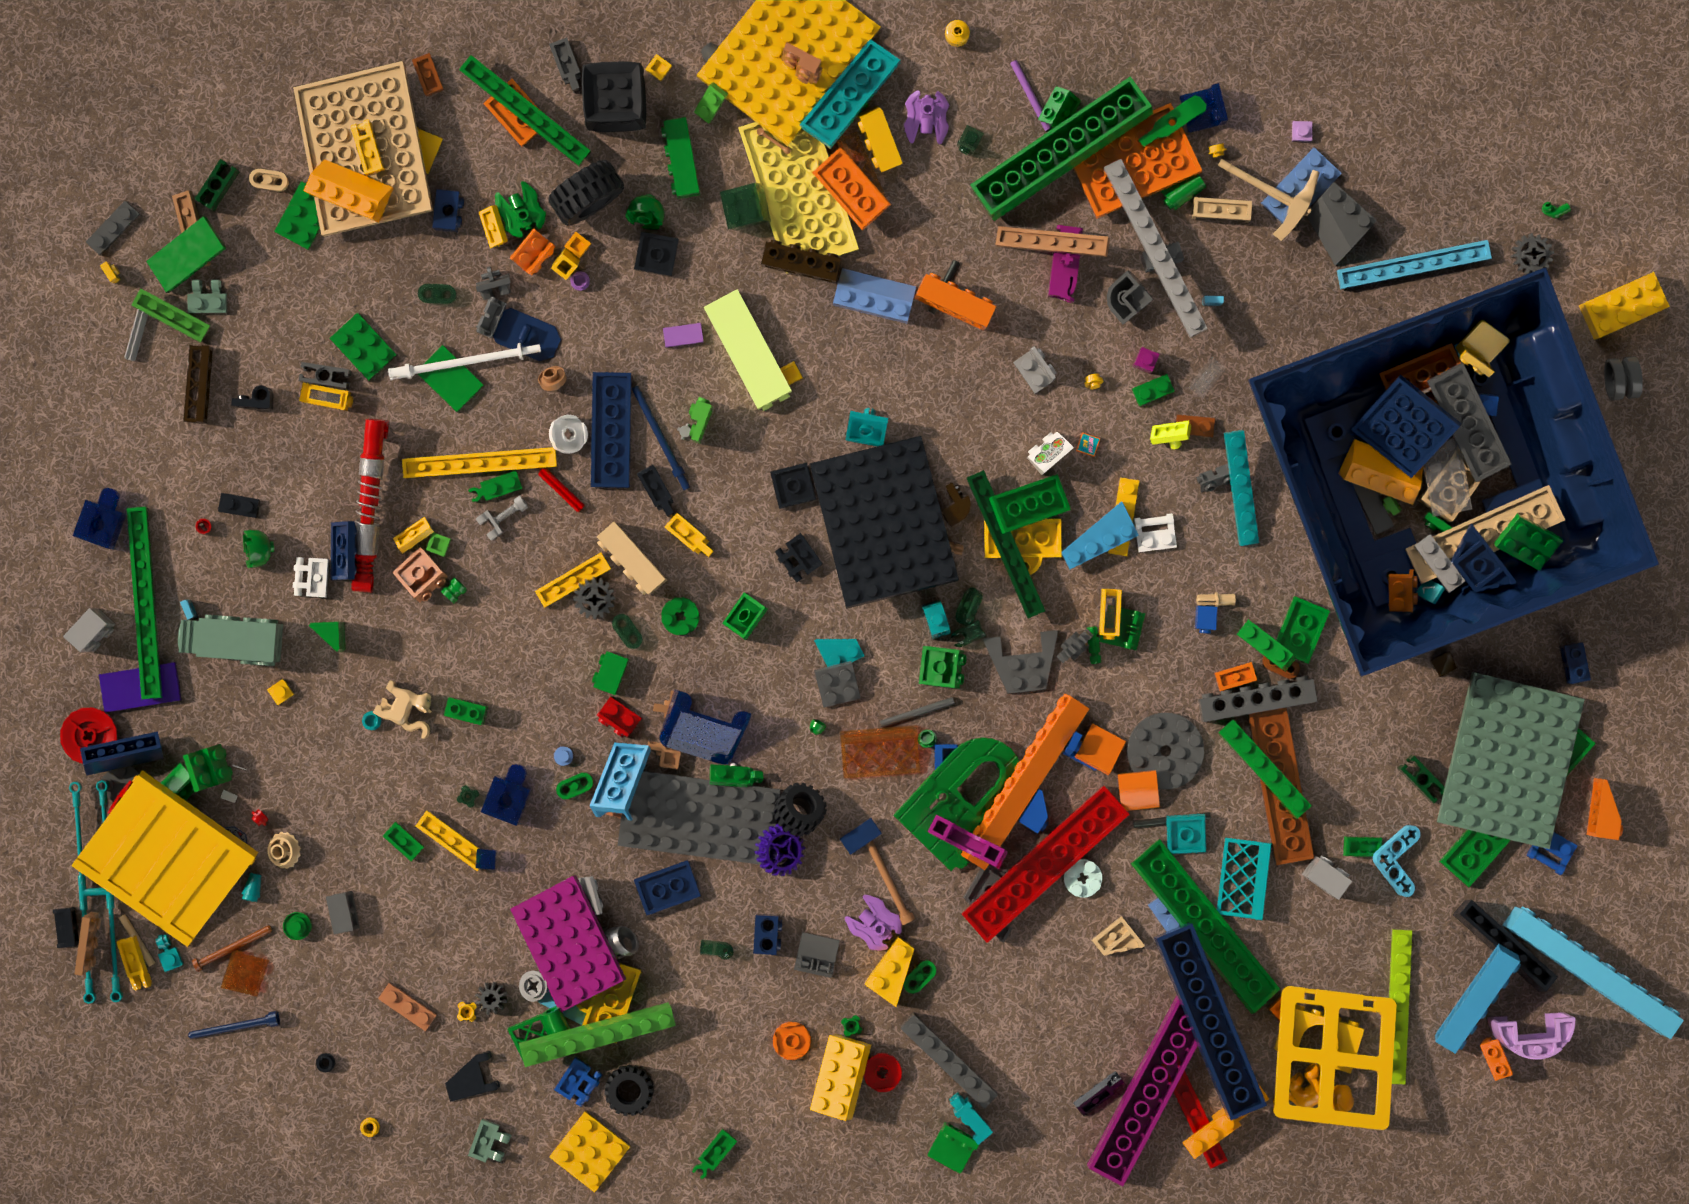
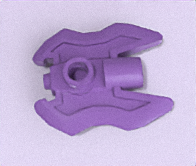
(926, 113)
(876, 925)

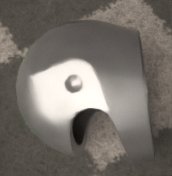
(615, 938)

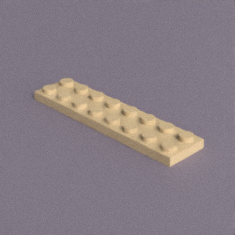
(1537, 506)

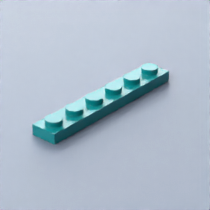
(1241, 487)

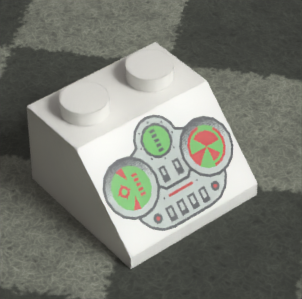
(1049, 452)

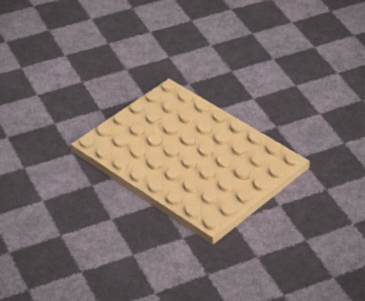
(326, 119)

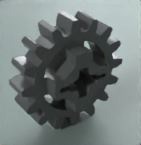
(1532, 246)
(601, 598)
(1074, 645)

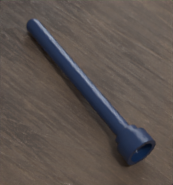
(271, 1019)

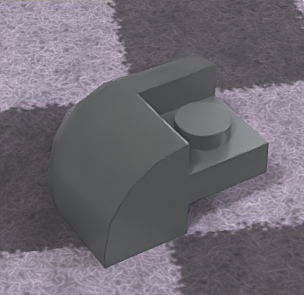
(1127, 297)

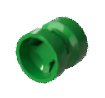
(454, 590)

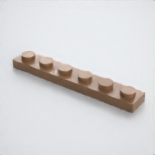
(1052, 241)

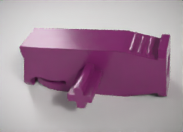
(1064, 268)

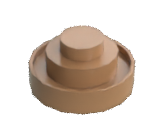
(552, 378)

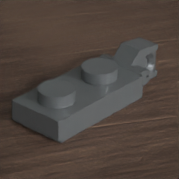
(566, 63)

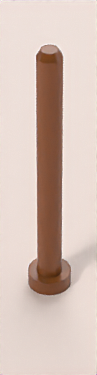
(198, 964)

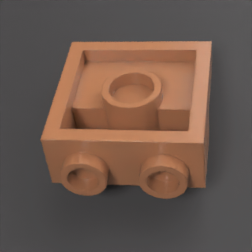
(807, 66)
(420, 575)

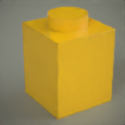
(565, 264)

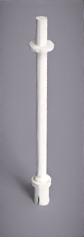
(409, 370)

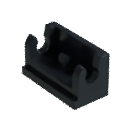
(66, 927)

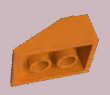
(1603, 815)

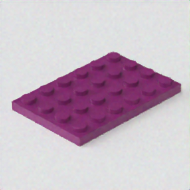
(568, 943)

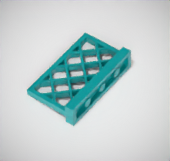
(1260, 881)

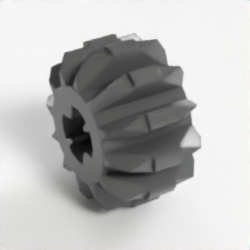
(496, 1003)

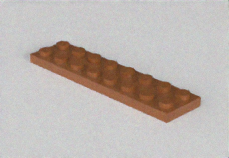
(1288, 835)

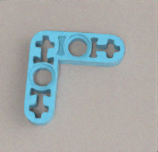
(1391, 857)

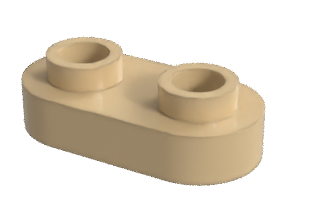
(269, 180)

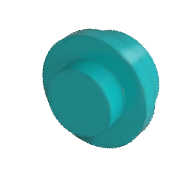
(371, 721)

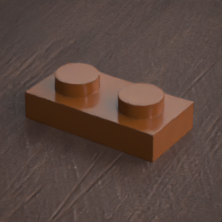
(427, 74)
(1199, 425)

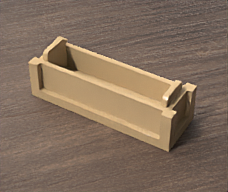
(1222, 209)

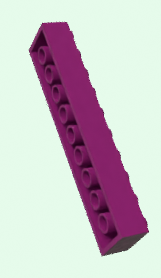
(1145, 1098)

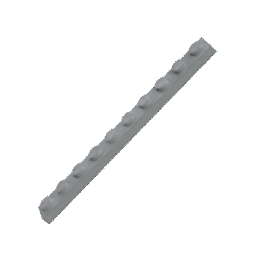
(1155, 248)

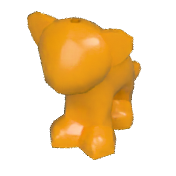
(1309, 1095)

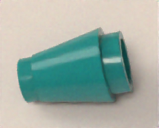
(252, 888)

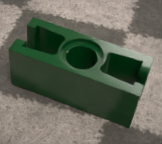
(214, 177)
(1414, 778)

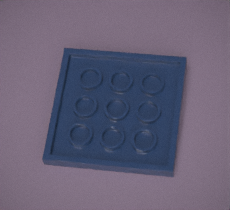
(1406, 426)

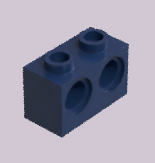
(1575, 663)
(761, 934)

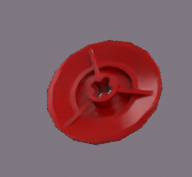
(82, 721)

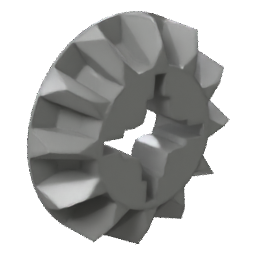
(526, 983)

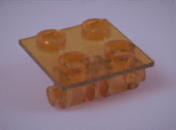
(244, 973)

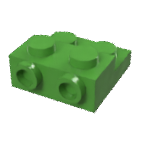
(700, 414)

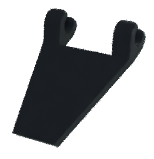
(470, 1080)

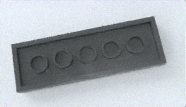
(1476, 435)

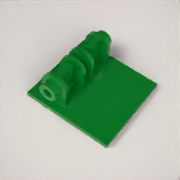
(1130, 630)

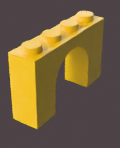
(1348, 1034)

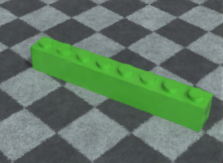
(597, 1034)

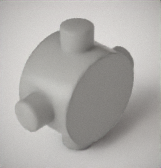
(684, 431)

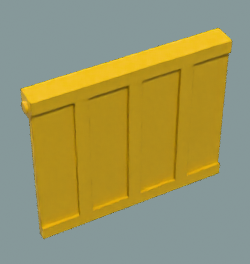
(164, 858)

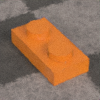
(1235, 676)

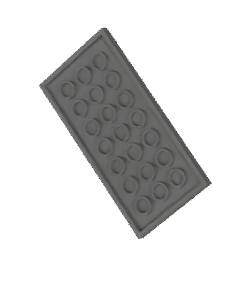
(698, 817)

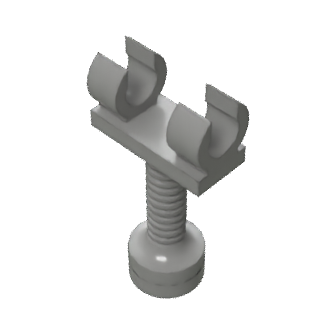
(519, 504)

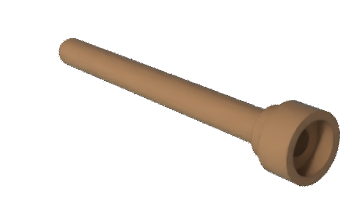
(905, 915)

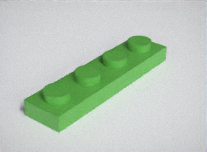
(170, 315)

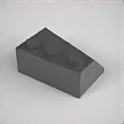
(1339, 222)

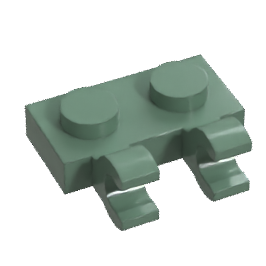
(207, 303)
(484, 1141)

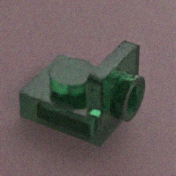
(969, 140)

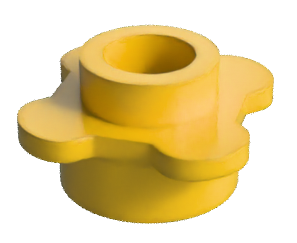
(466, 1016)

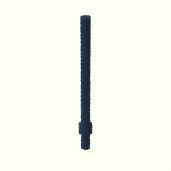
(677, 471)

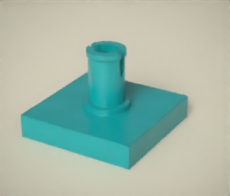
(866, 428)

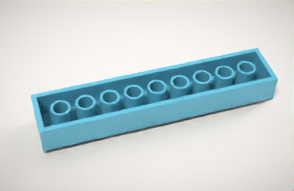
(1594, 973)

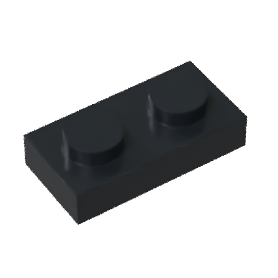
(238, 505)

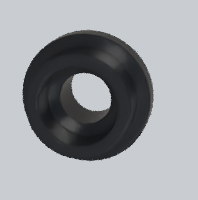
(319, 1062)

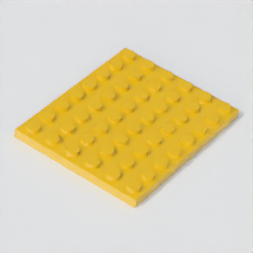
(751, 63)

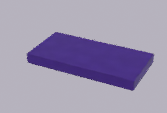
(123, 690)

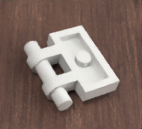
(317, 577)

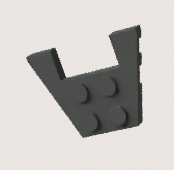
(1023, 671)
(981, 883)

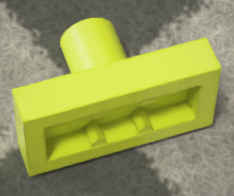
(1171, 433)

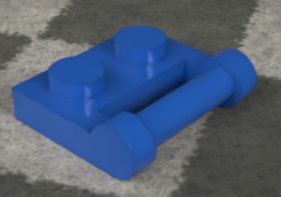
(1560, 847)

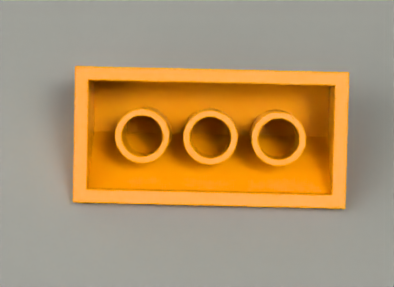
(349, 190)
(1374, 471)

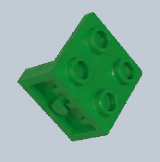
(952, 1147)

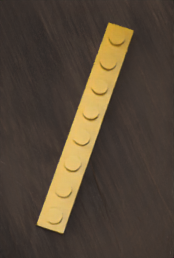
(479, 462)

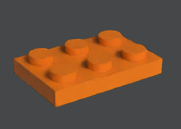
(518, 129)

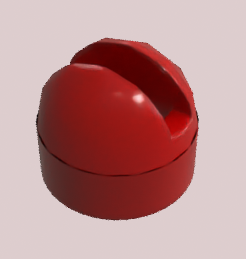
(207, 525)

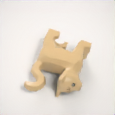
(402, 707)

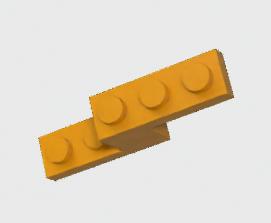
(1213, 1131)

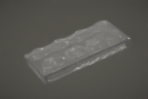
(1447, 480)

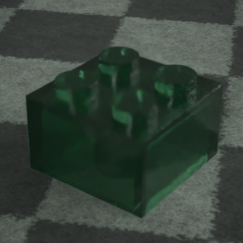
(745, 206)

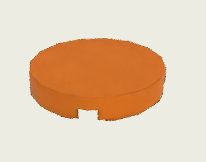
(789, 1034)

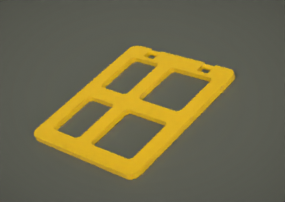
(1330, 1058)

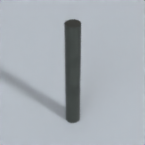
(948, 277)

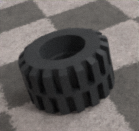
(806, 798)
(617, 1102)

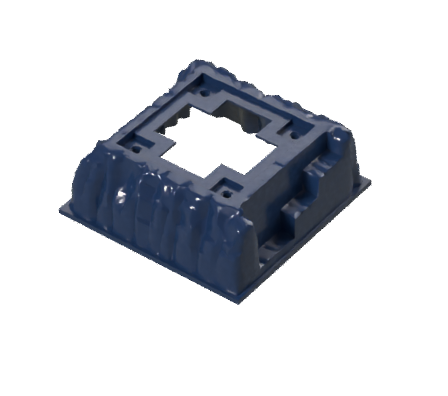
(1546, 428)

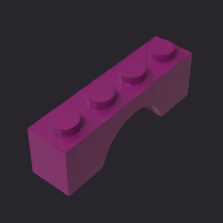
(967, 842)

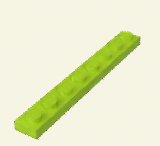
(1399, 991)

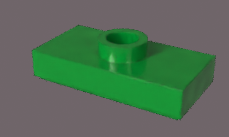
(1361, 846)

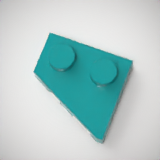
(839, 650)

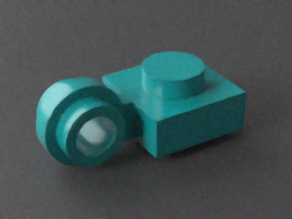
(171, 957)

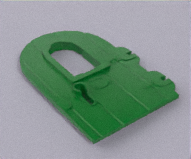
(946, 779)

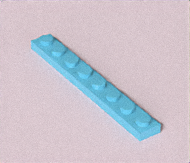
(1414, 264)

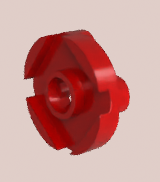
(891, 1078)

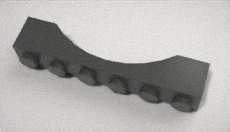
(948, 1060)

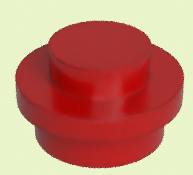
(259, 818)

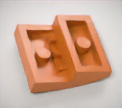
(1138, 790)

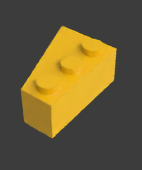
(879, 139)
(891, 971)

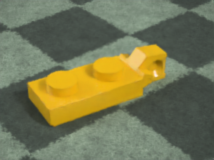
(688, 535)

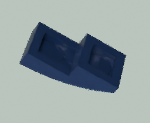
(860, 836)

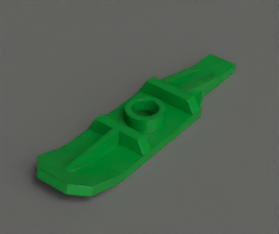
(1181, 114)

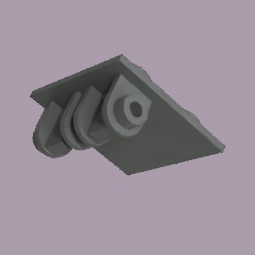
(816, 955)

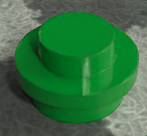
(927, 738)

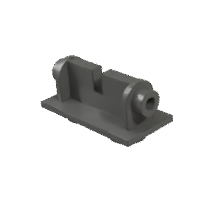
(491, 318)
(1209, 481)

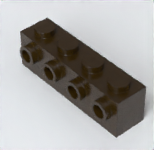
(801, 262)

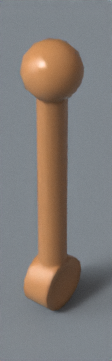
(760, 131)

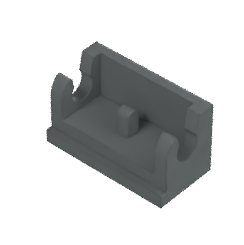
(342, 912)

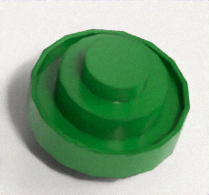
(297, 925)

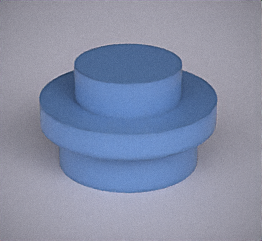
(563, 756)

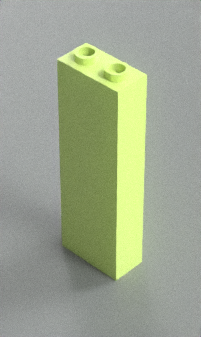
(748, 350)

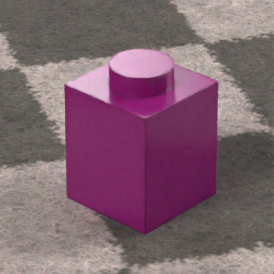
(1146, 360)

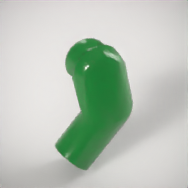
(1555, 212)

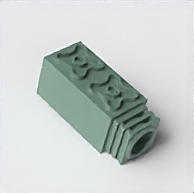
(226, 637)

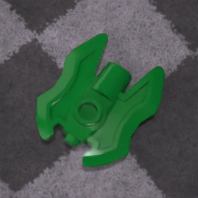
(521, 213)

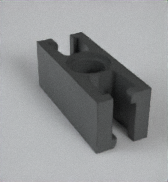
(319, 370)

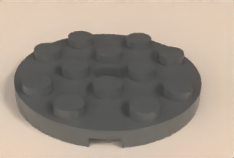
(1179, 735)

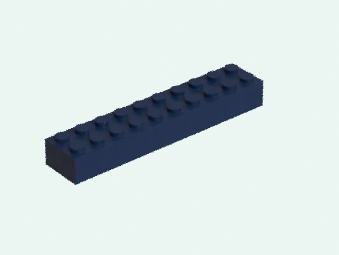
(1210, 1021)

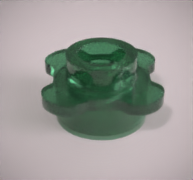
(467, 791)

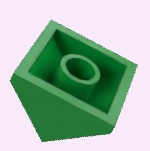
(745, 616)
(332, 633)

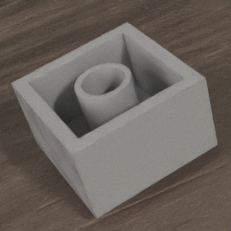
(89, 630)
(1326, 877)

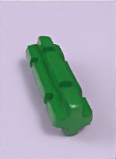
(1094, 646)

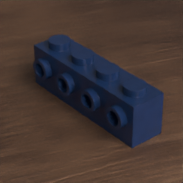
(121, 753)

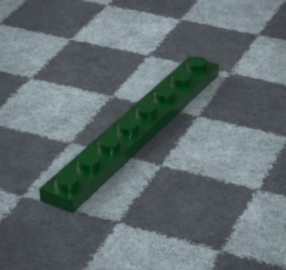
(1006, 547)

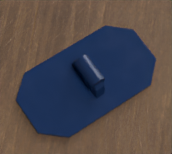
(524, 329)

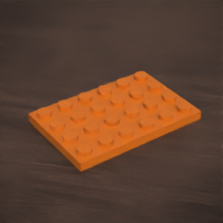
(1150, 167)

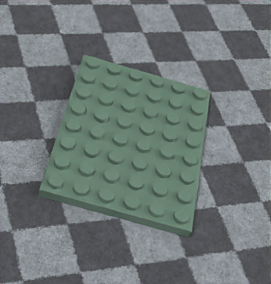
(1510, 760)

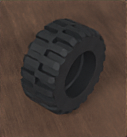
(586, 192)

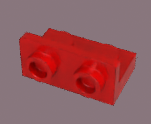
(619, 717)

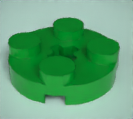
(683, 626)

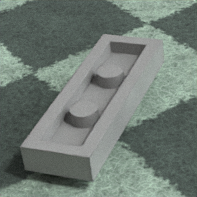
(1439, 563)

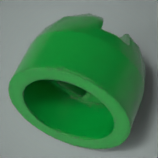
(817, 727)

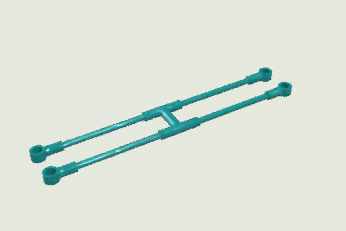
(83, 892)

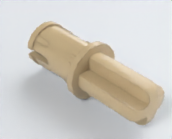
(1215, 599)

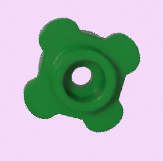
(856, 1027)

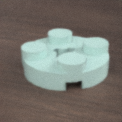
(1092, 884)

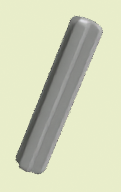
(136, 335)

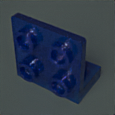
(1215, 109)

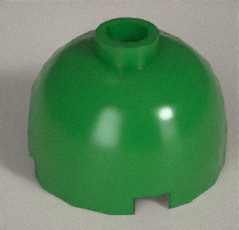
(646, 211)
(257, 548)

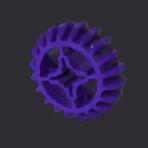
(770, 862)

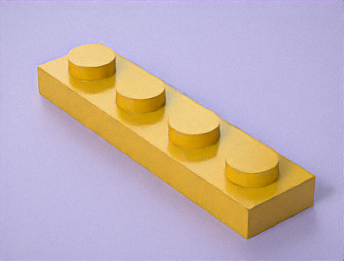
(1127, 494)
(569, 581)
(448, 838)

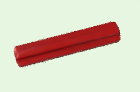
(564, 492)

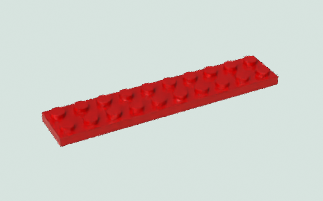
(1045, 864)

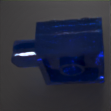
(100, 521)
(508, 796)

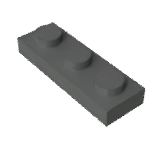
(112, 228)

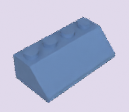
(874, 296)

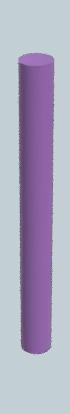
(1029, 92)

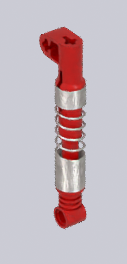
(371, 473)

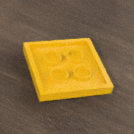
(589, 1151)

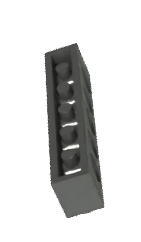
(1306, 695)

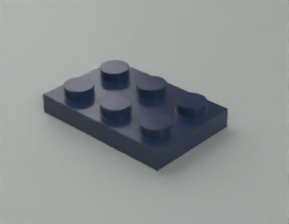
(343, 550)
(667, 887)

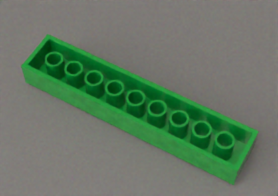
(1062, 148)

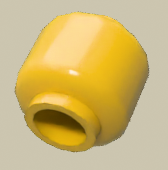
(960, 38)

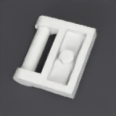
(1155, 539)

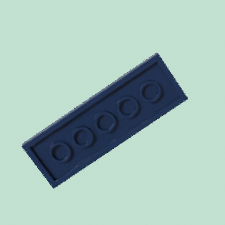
(611, 430)

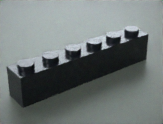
(1493, 934)

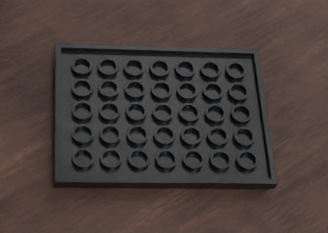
(884, 522)

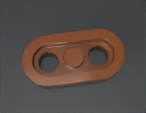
(1274, 668)

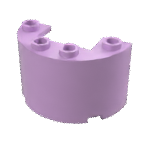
(1559, 1031)

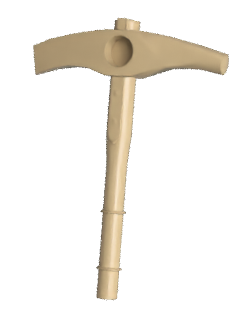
(1297, 206)

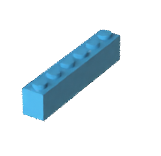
(1477, 999)

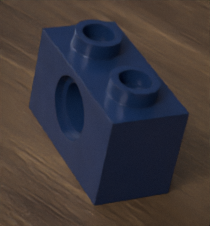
(443, 200)

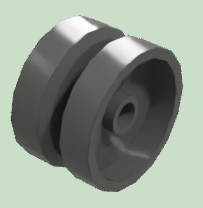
(1623, 378)

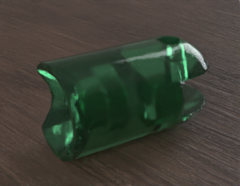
(970, 632)
(716, 949)

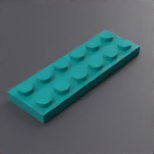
(850, 93)

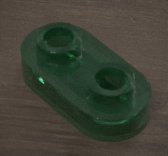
(437, 295)
(969, 606)
(627, 631)

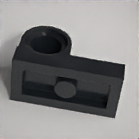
(244, 402)

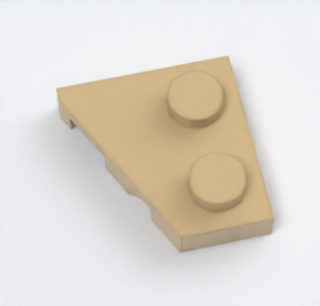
(1117, 938)

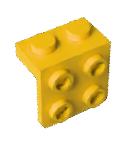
(1481, 347)

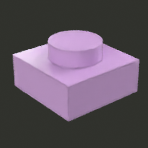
(1302, 131)

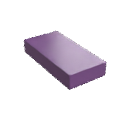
(683, 335)

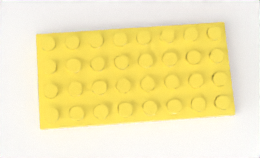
(797, 201)

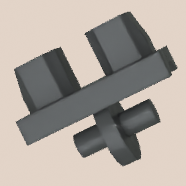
(485, 286)

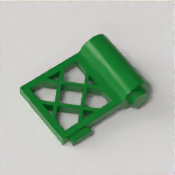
(1182, 192)
(552, 1021)

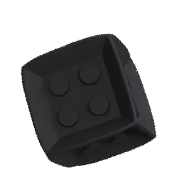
(614, 96)

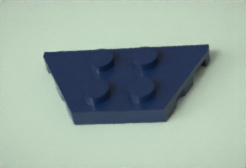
(1479, 563)

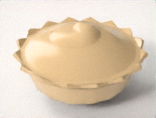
(289, 850)

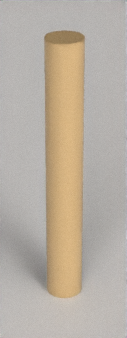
(132, 932)

